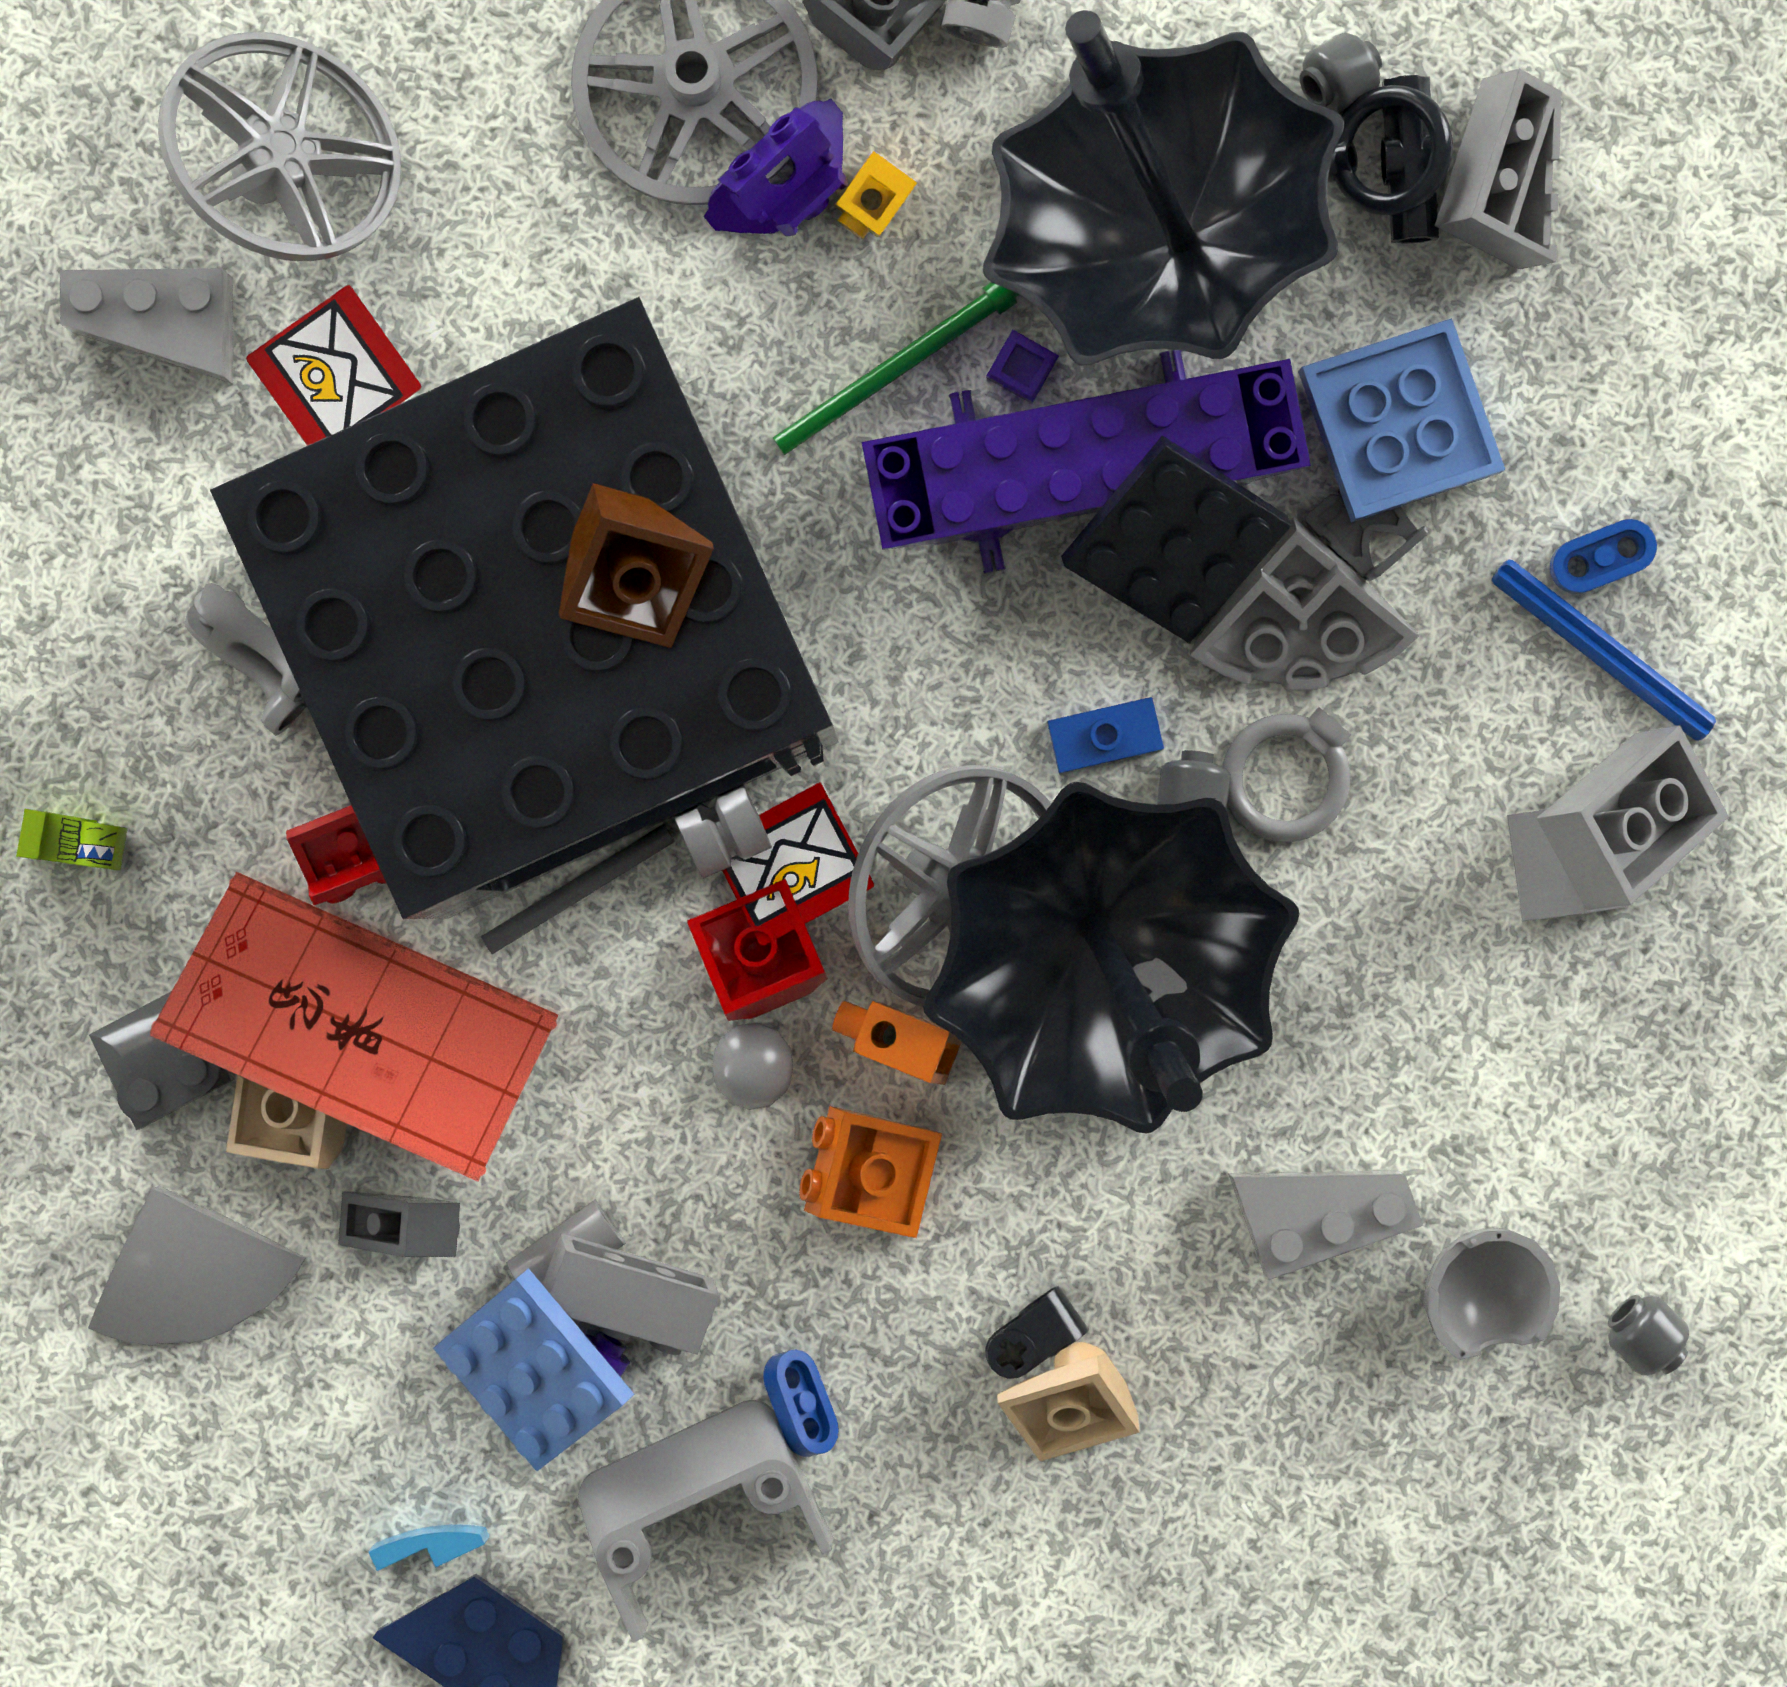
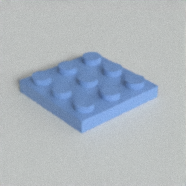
(1401, 420)
(533, 1370)

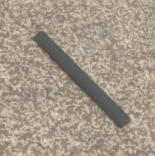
(577, 889)

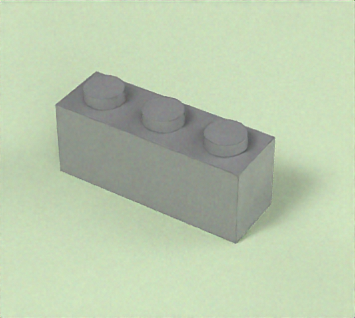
(631, 1295)

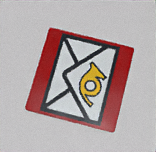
(333, 368)
(807, 851)

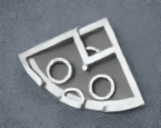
(1302, 620)
(189, 1275)

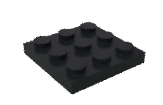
(1175, 540)

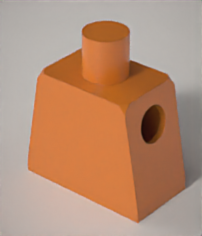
(919, 1046)

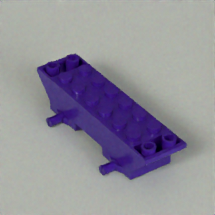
(1071, 456)

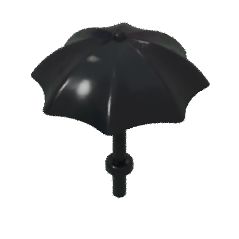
(1162, 196)
(1050, 946)

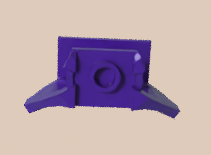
(751, 204)

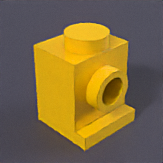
(886, 180)

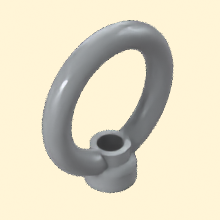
(1323, 735)

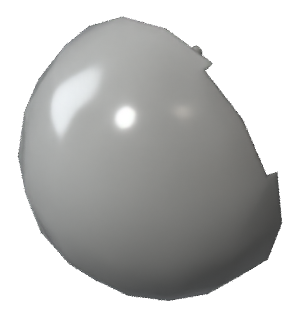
(1491, 1292)

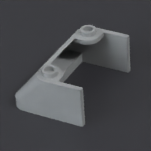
(679, 1472)

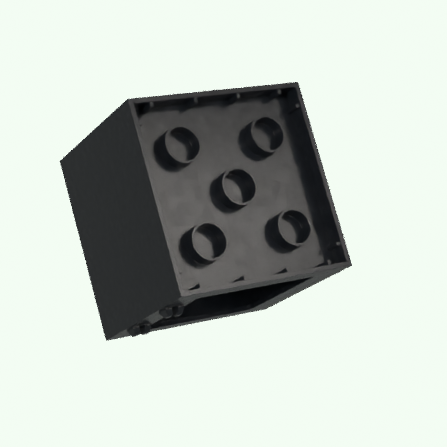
(425, 630)

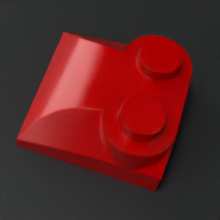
(753, 976)

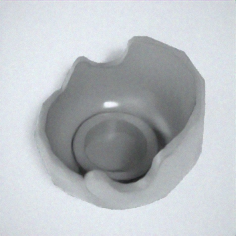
(752, 1065)

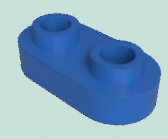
(1602, 557)
(800, 1403)

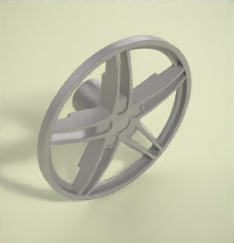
(691, 82)
(276, 149)
(928, 867)

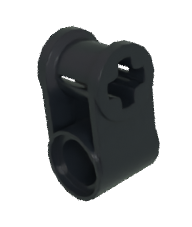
(1044, 1330)

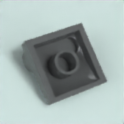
(872, 29)
(149, 1073)

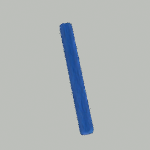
(1603, 650)

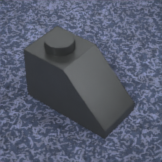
(399, 1224)

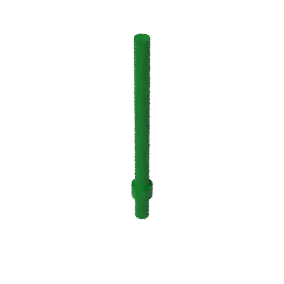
(994, 299)

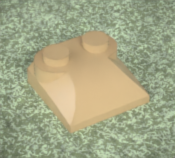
(282, 1129)
(1071, 1405)

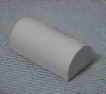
(587, 1224)

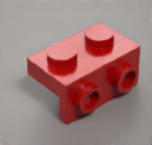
(334, 856)

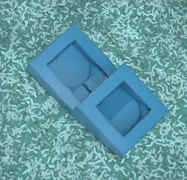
(441, 1541)

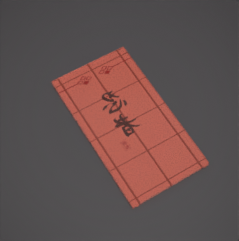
(355, 1026)

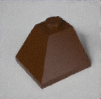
(631, 567)

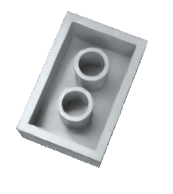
(1633, 818)

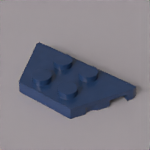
(477, 1639)

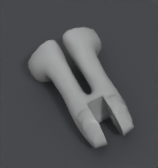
(250, 646)

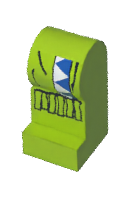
(71, 840)

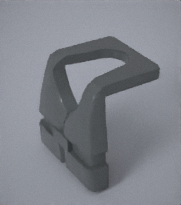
(1352, 539)

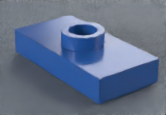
(1105, 735)

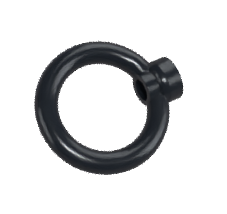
(1345, 160)

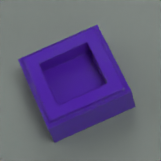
(1022, 366)

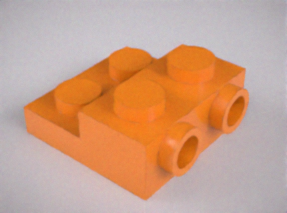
(870, 1171)

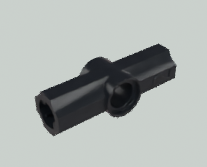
(1403, 160)

